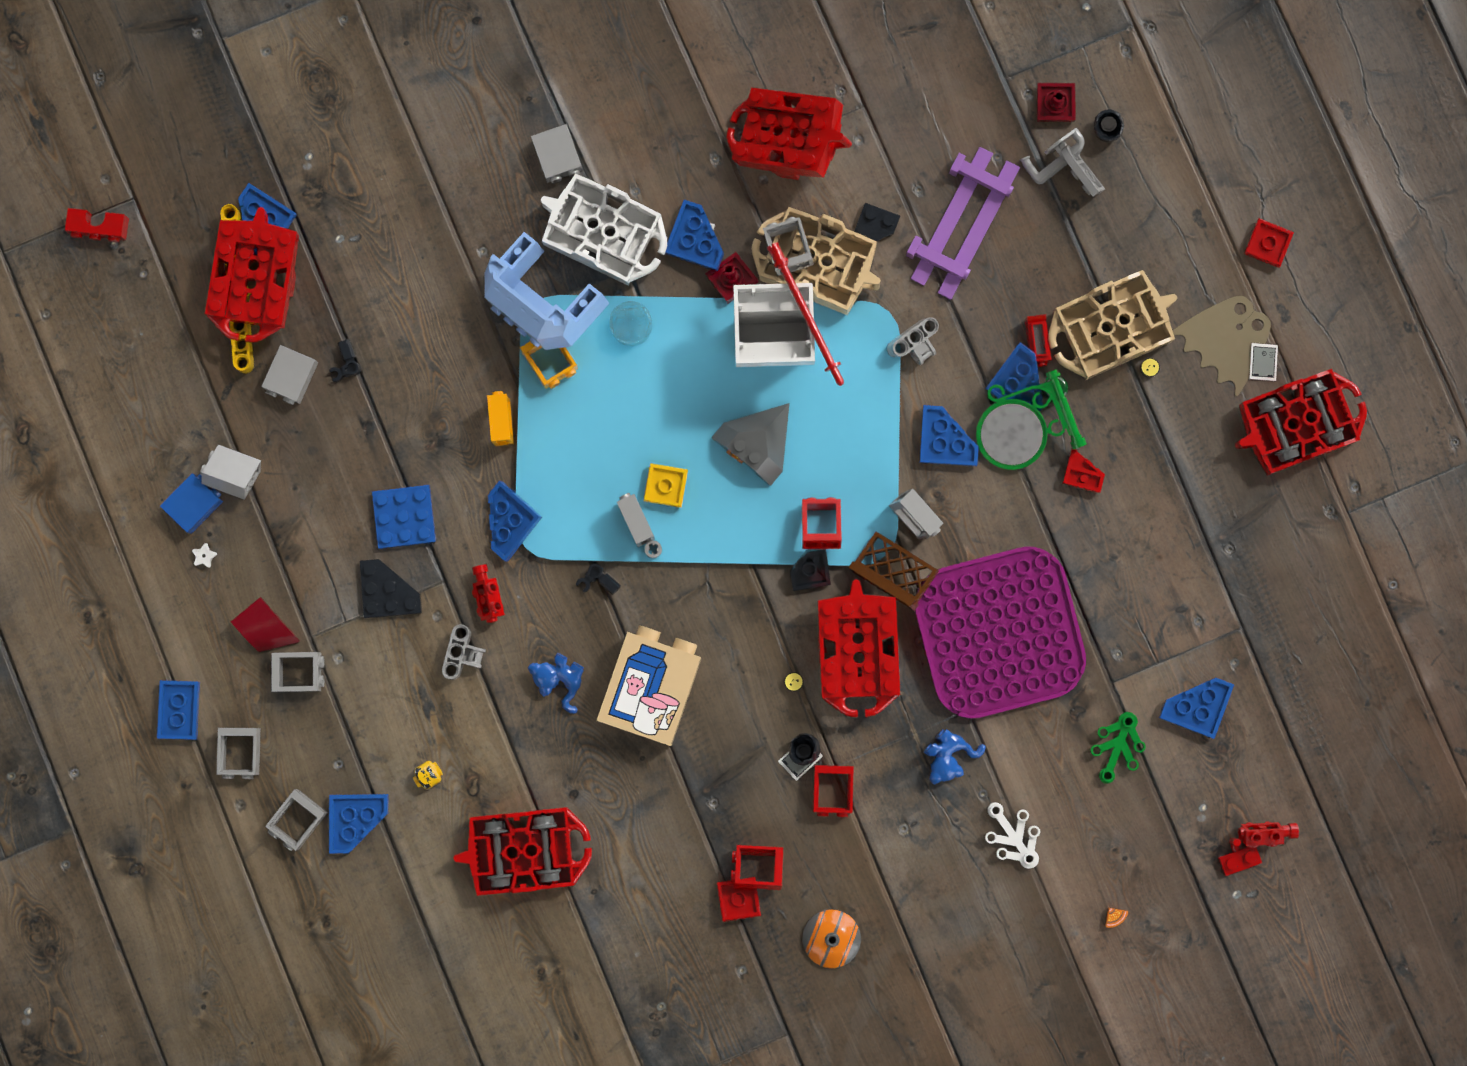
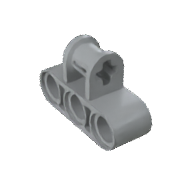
(921, 348)
(467, 653)

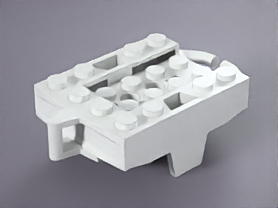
(630, 221)

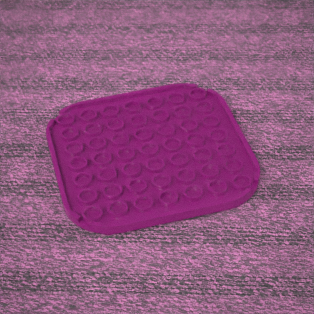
(1001, 632)

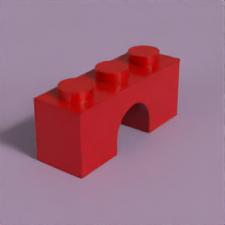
(113, 227)

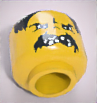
(427, 775)

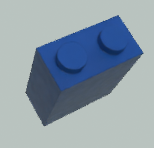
(192, 503)

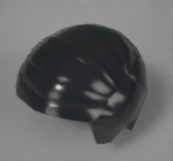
(1108, 125)
(804, 749)

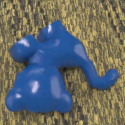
(547, 677)
(945, 765)

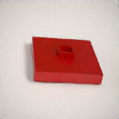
(1268, 243)
(738, 902)

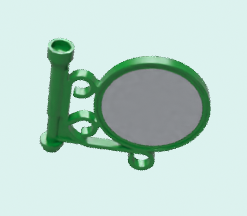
(1015, 432)

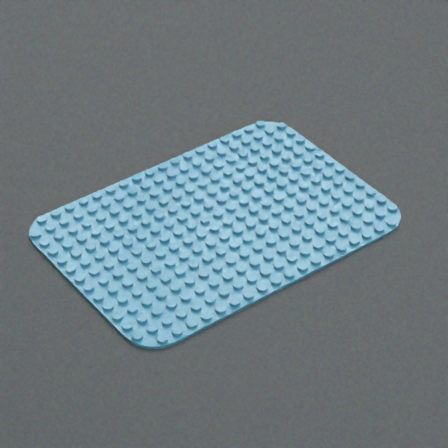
(664, 404)

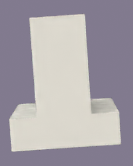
(772, 326)

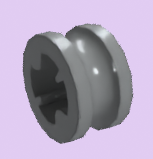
(659, 549)

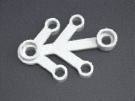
(1014, 838)

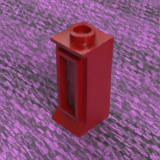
(1038, 338)

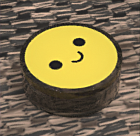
(1149, 367)
(793, 681)

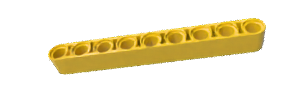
(247, 352)

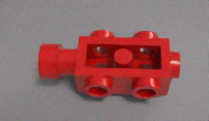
(489, 596)
(1270, 837)

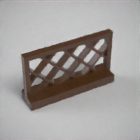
(886, 585)

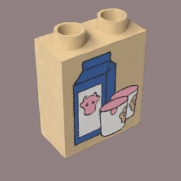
(650, 686)

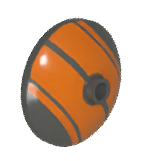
(828, 924)

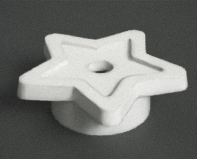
(209, 556)

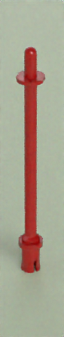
(781, 263)

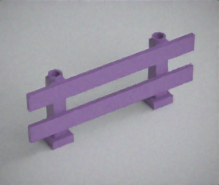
(931, 255)

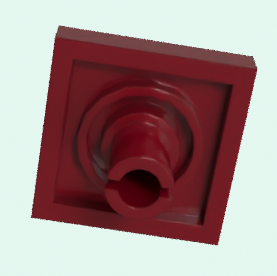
(1056, 102)
(730, 273)

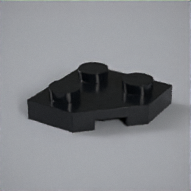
(876, 222)
(810, 570)

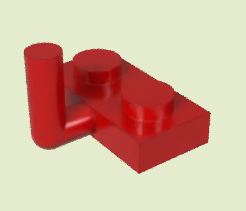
(1239, 858)

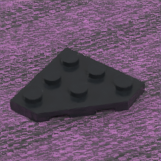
(386, 592)

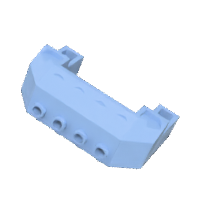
(527, 310)

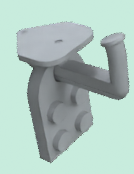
(1069, 156)

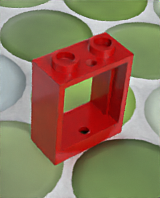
(821, 541)
(824, 811)
(759, 851)

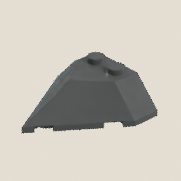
(758, 440)

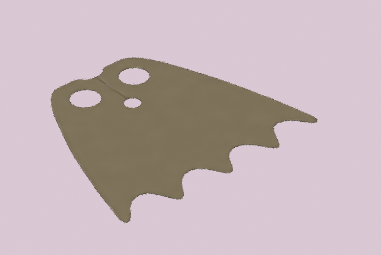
(1219, 341)

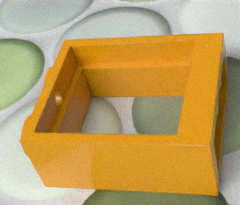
(529, 349)
(500, 419)

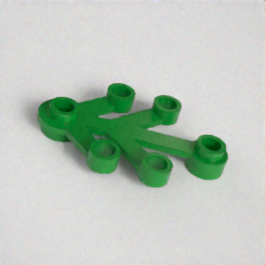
(1119, 744)

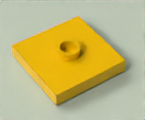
(665, 485)

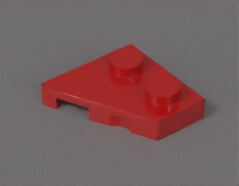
(1082, 473)

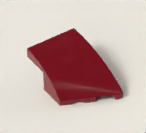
(263, 627)

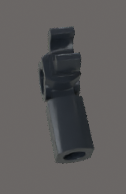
(351, 367)
(596, 572)

